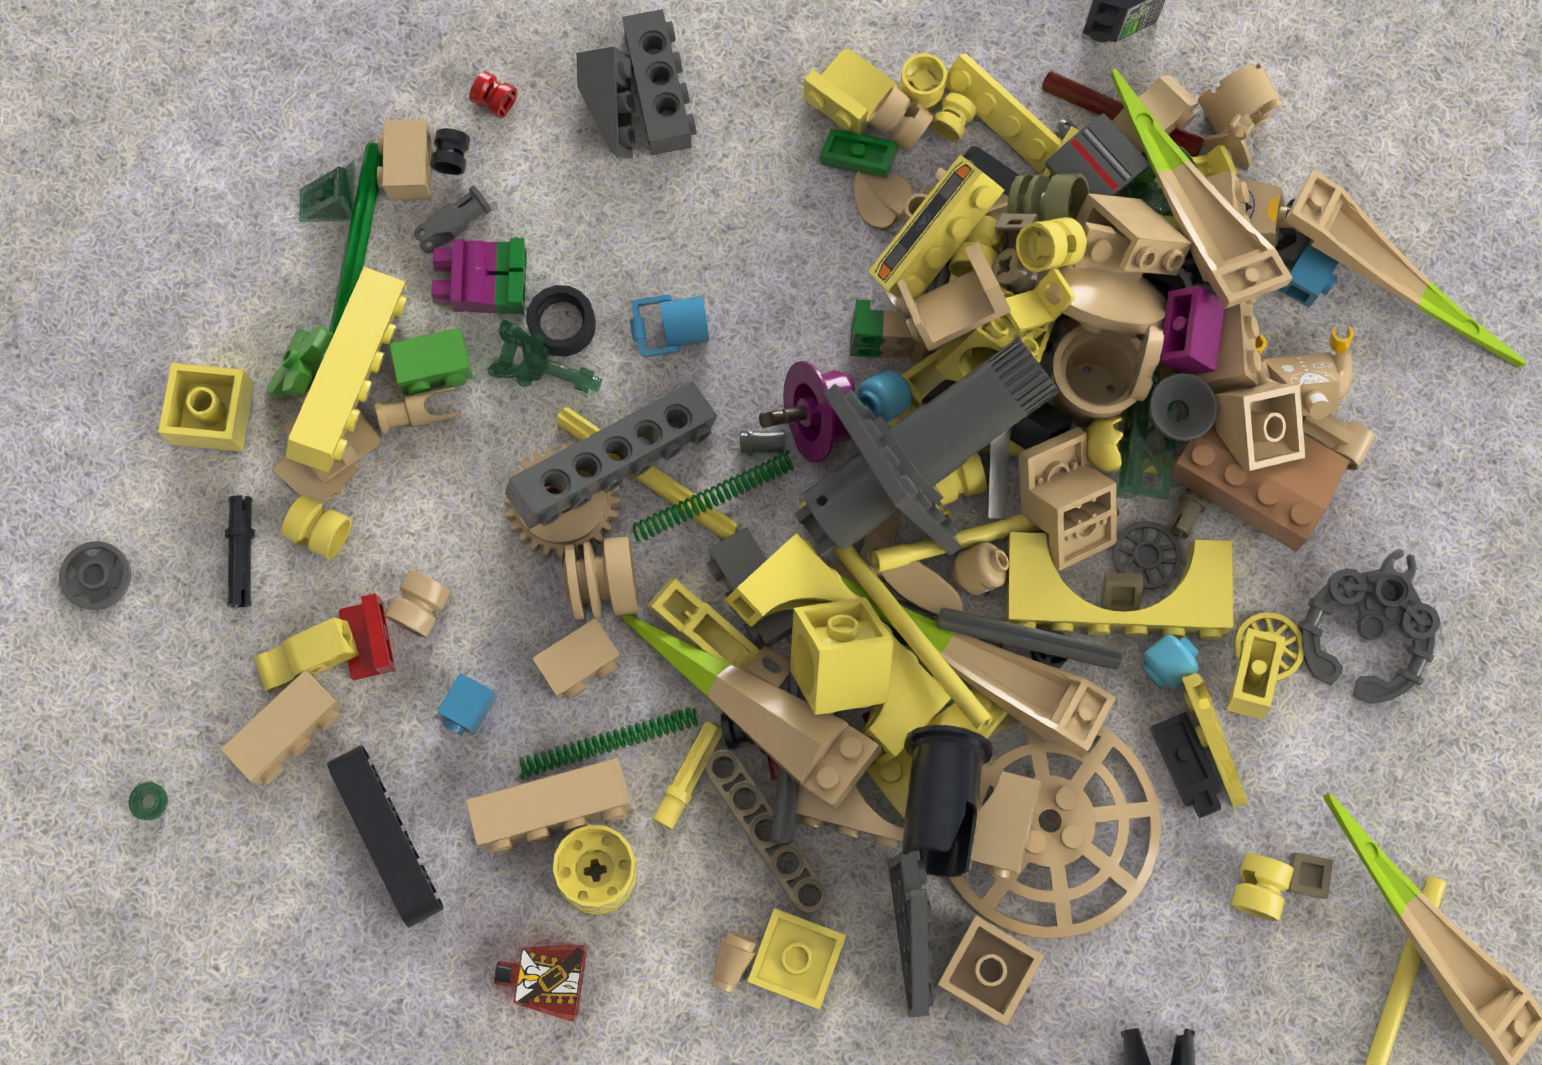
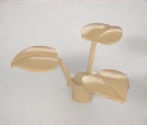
(885, 199)

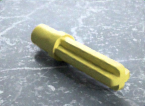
(691, 770)

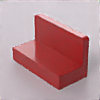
(371, 638)

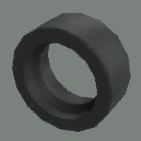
(558, 294)

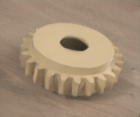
(572, 526)

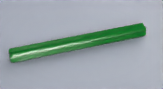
(358, 231)

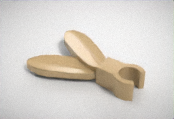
(1234, 141)

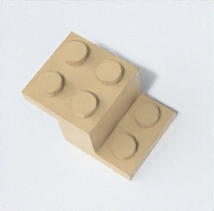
(1068, 498)

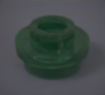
(136, 801)

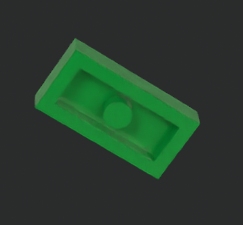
(858, 153)

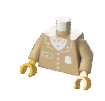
(1321, 376)

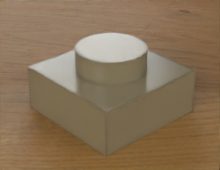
(1122, 591)
(1310, 875)

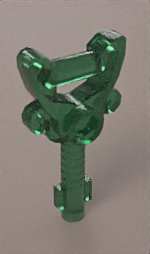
(535, 361)

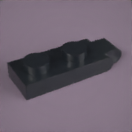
(1188, 764)

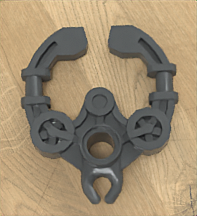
(1376, 615)

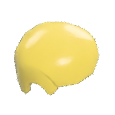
(1104, 443)

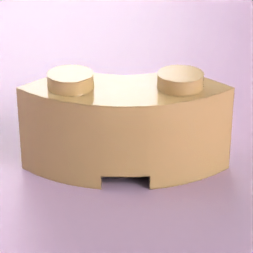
(1167, 103)

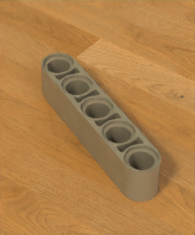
(760, 813)

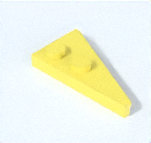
(1212, 735)

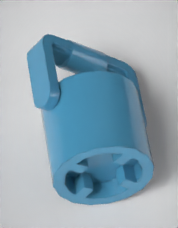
(682, 322)

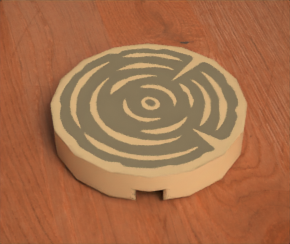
(1145, 363)

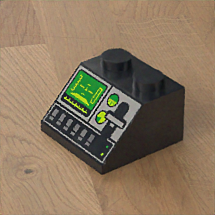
(1120, 18)

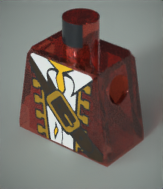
(546, 979)

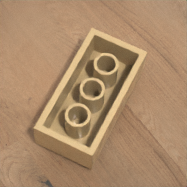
(550, 806)

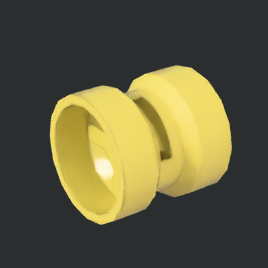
(955, 114)

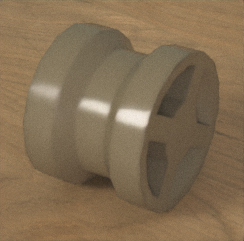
(1012, 273)

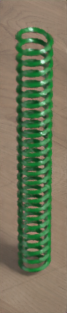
(714, 499)
(631, 732)

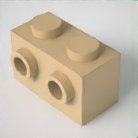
(406, 160)
(577, 660)

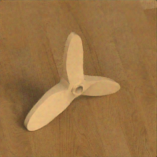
(911, 582)

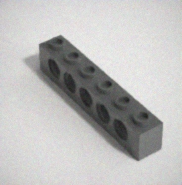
(538, 506)

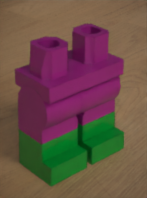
(483, 276)

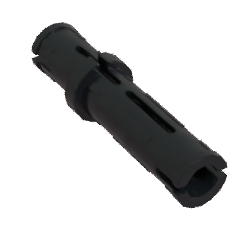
(239, 551)

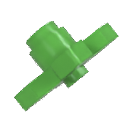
(300, 363)

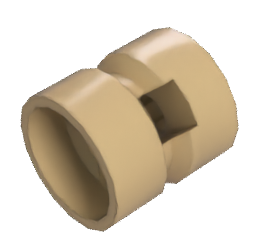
(900, 118)
(418, 602)

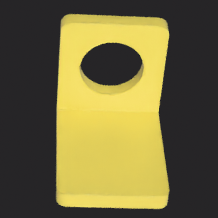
(1033, 308)

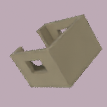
(1009, 224)

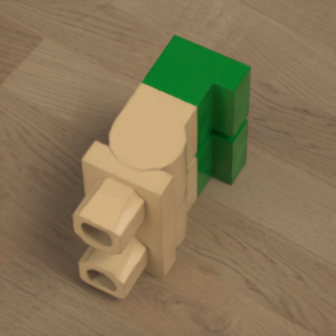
(883, 334)

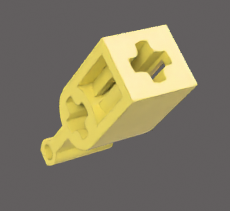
(309, 650)

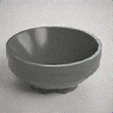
(1196, 398)

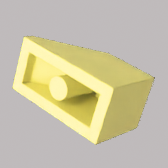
(1256, 674)

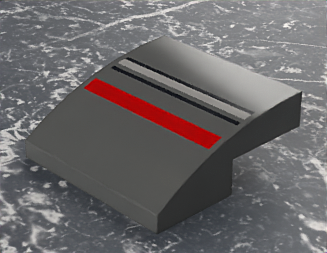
(1101, 156)

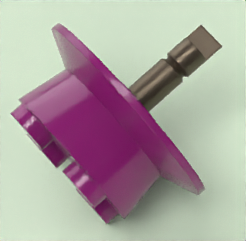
(809, 412)

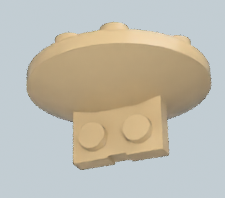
(1103, 292)

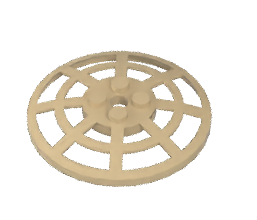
(1072, 837)

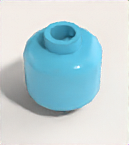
(886, 394)
(1170, 661)

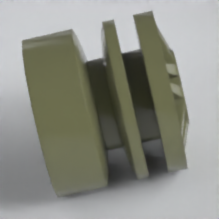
(1046, 197)

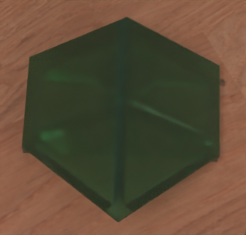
(329, 196)

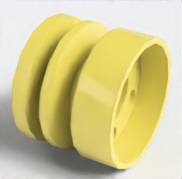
(575, 858)

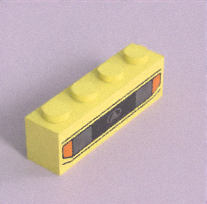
(936, 229)

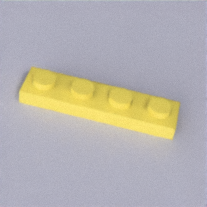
(1003, 112)

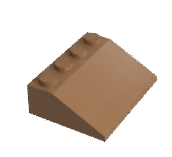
(1275, 499)

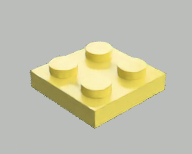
(796, 958)

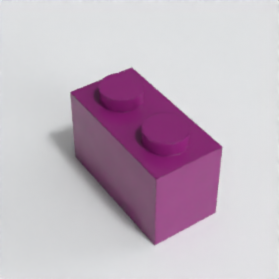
(1192, 330)

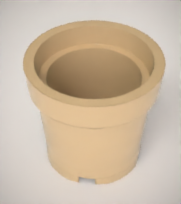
(1110, 365)

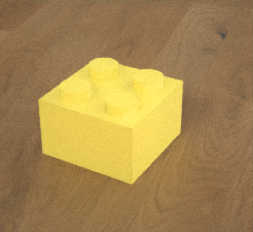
(206, 407)

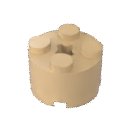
(1242, 93)

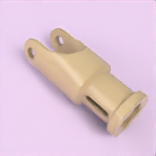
(410, 411)

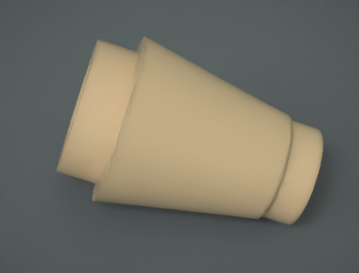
(733, 959)

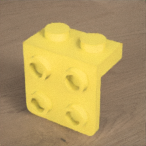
(847, 90)

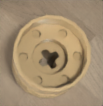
(601, 578)

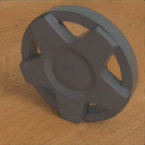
(95, 575)

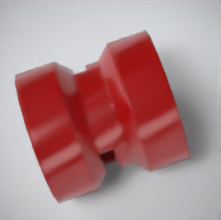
(492, 94)

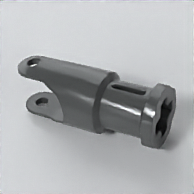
(451, 220)

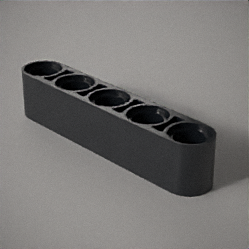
(381, 832)

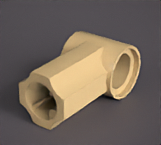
(1346, 439)

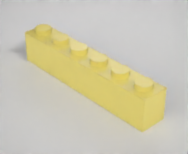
(345, 371)

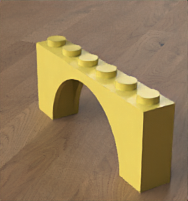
(801, 578)
(1197, 605)

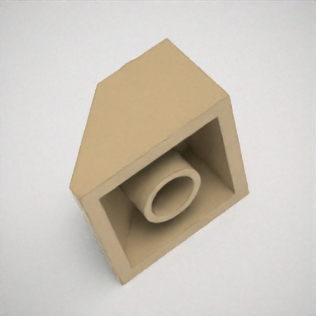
(1261, 424)

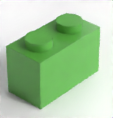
(431, 361)

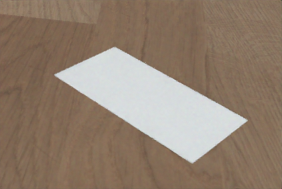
(999, 476)

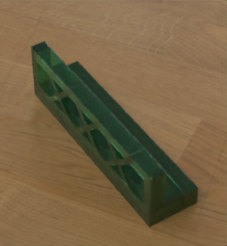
(1135, 448)

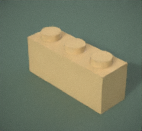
(282, 729)

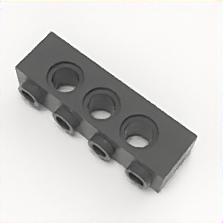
(648, 32)

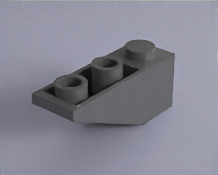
(606, 89)

